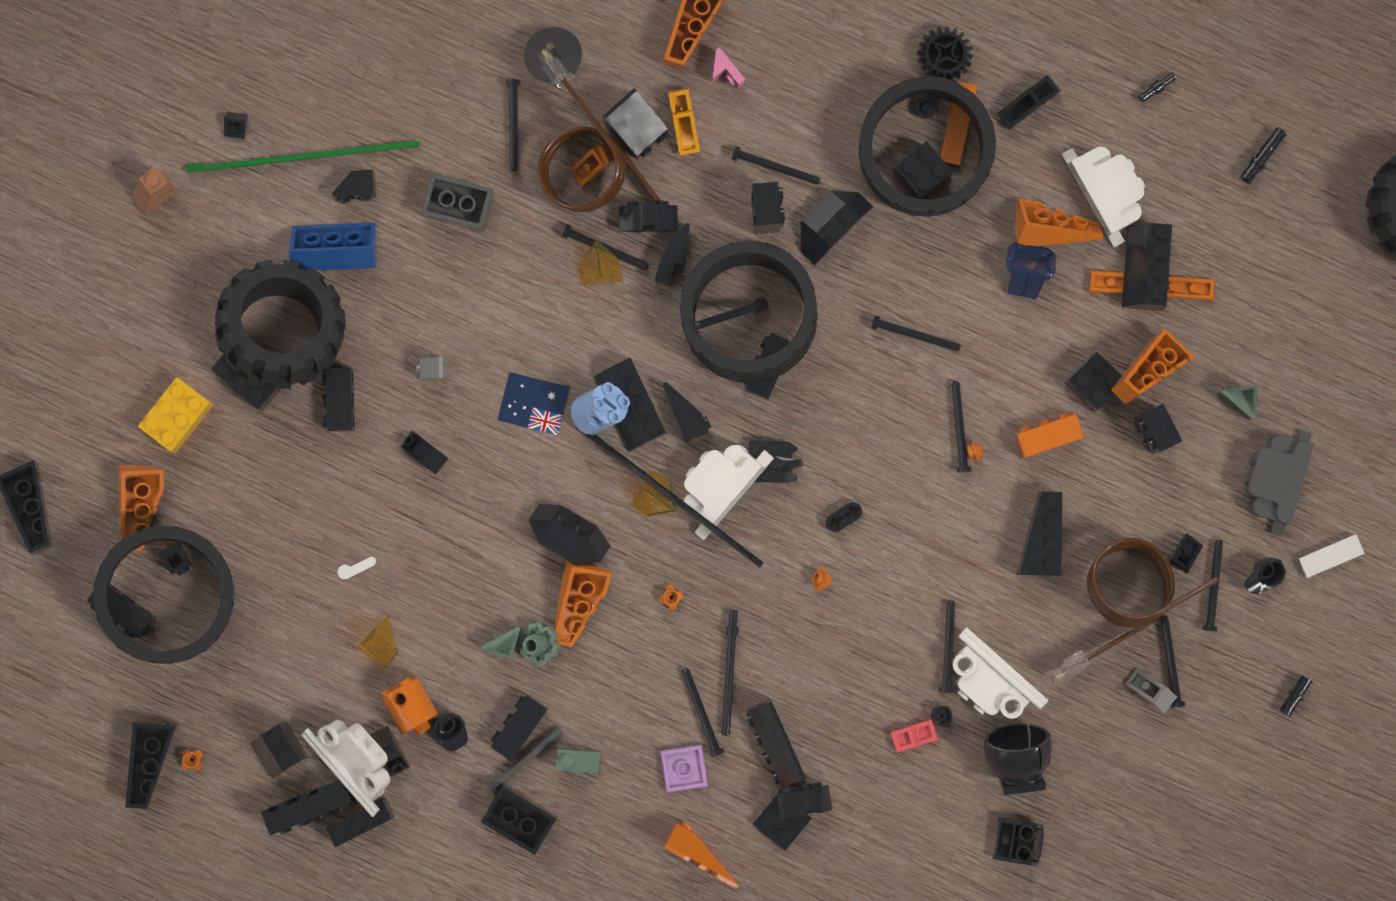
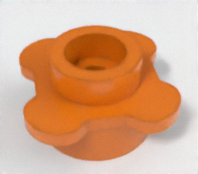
(975, 451)
(821, 579)
(669, 591)
(187, 755)

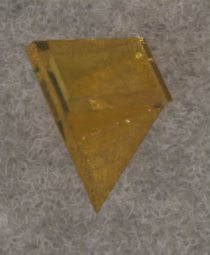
(599, 266)
(651, 501)
(380, 643)

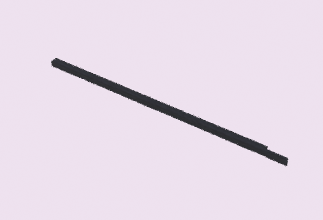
(676, 500)

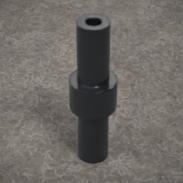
(1157, 87)

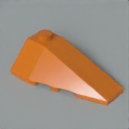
(1047, 227)
(138, 497)
(579, 594)
(689, 846)

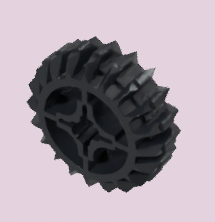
(938, 48)

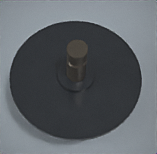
(560, 43)

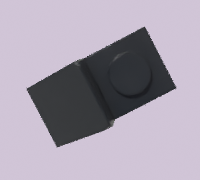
(1185, 553)

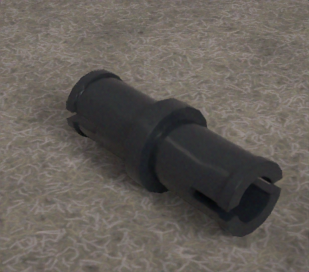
(1296, 695)

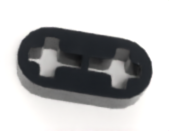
(847, 521)

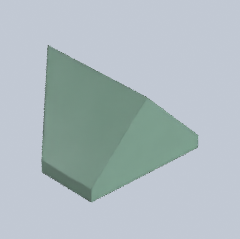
(1242, 400)
(505, 644)

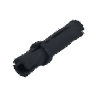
(1258, 161)

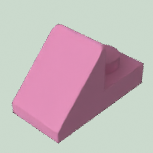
(724, 65)

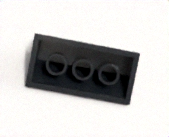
(1147, 266)
(641, 421)
(776, 743)

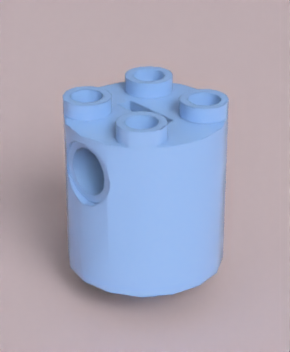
(599, 409)

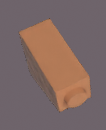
(152, 190)

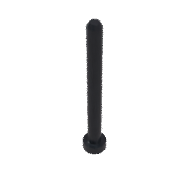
(513, 121)
(774, 166)
(568, 232)
(760, 305)
(877, 323)
(959, 422)
(1213, 594)
(948, 650)
(1171, 662)
(716, 750)

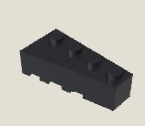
(25, 500)
(147, 755)

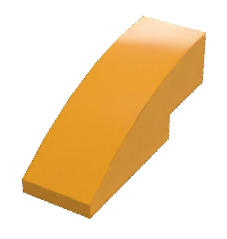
(683, 121)

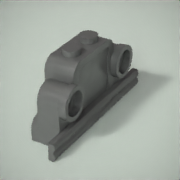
(1277, 478)

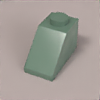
(578, 760)

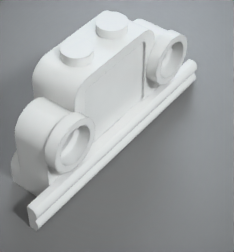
(1109, 188)
(721, 482)
(991, 681)
(353, 759)

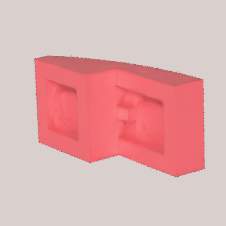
(914, 735)

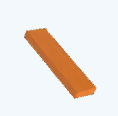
(956, 132)

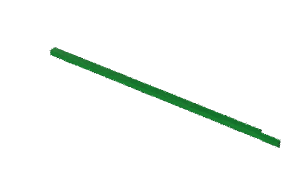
(201, 167)

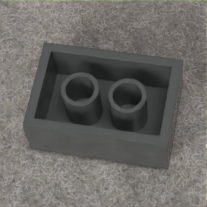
(457, 202)

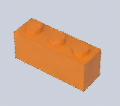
(1048, 435)

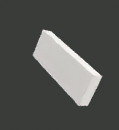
(1331, 556)

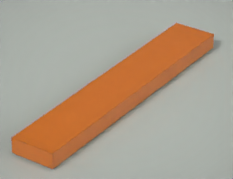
(1177, 286)

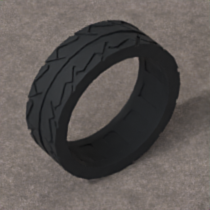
(940, 88)
(737, 255)
(131, 543)

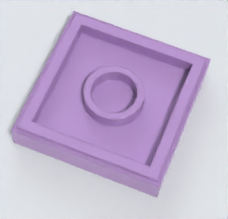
(684, 768)

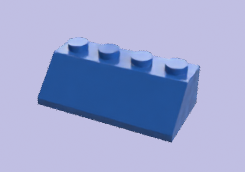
(334, 246)

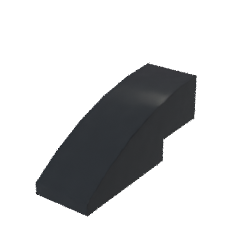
(1029, 102)
(672, 256)

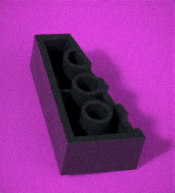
(1044, 537)
(307, 806)

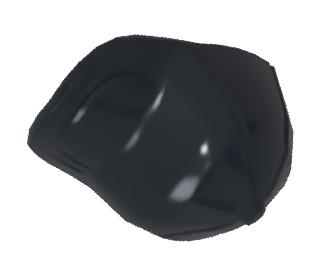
(1266, 575)
(450, 730)

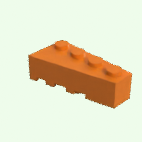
(687, 29)
(1154, 363)

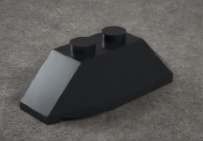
(831, 222)
(568, 534)

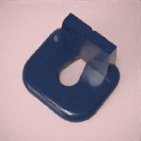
(1027, 281)

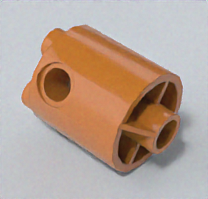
(410, 705)

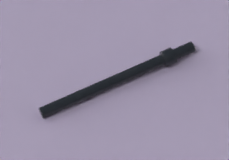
(731, 630)

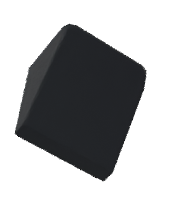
(235, 125)

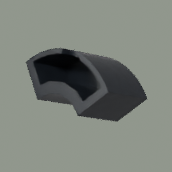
(648, 217)
(798, 803)

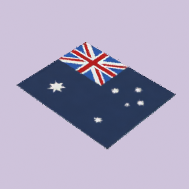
(533, 403)

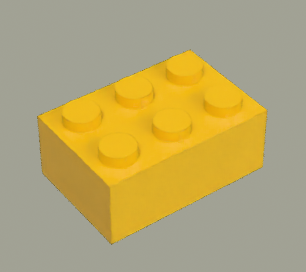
(176, 415)

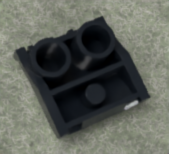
(1019, 841)

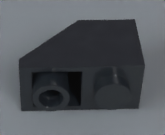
(356, 185)
(424, 452)
(396, 759)

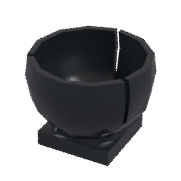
(1017, 764)

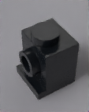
(169, 556)

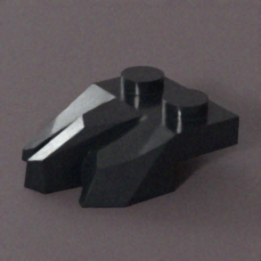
(781, 466)

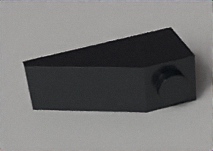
(688, 417)

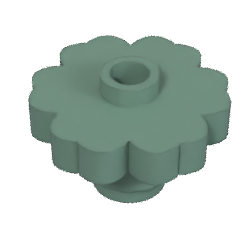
(539, 643)

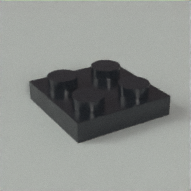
(781, 831)

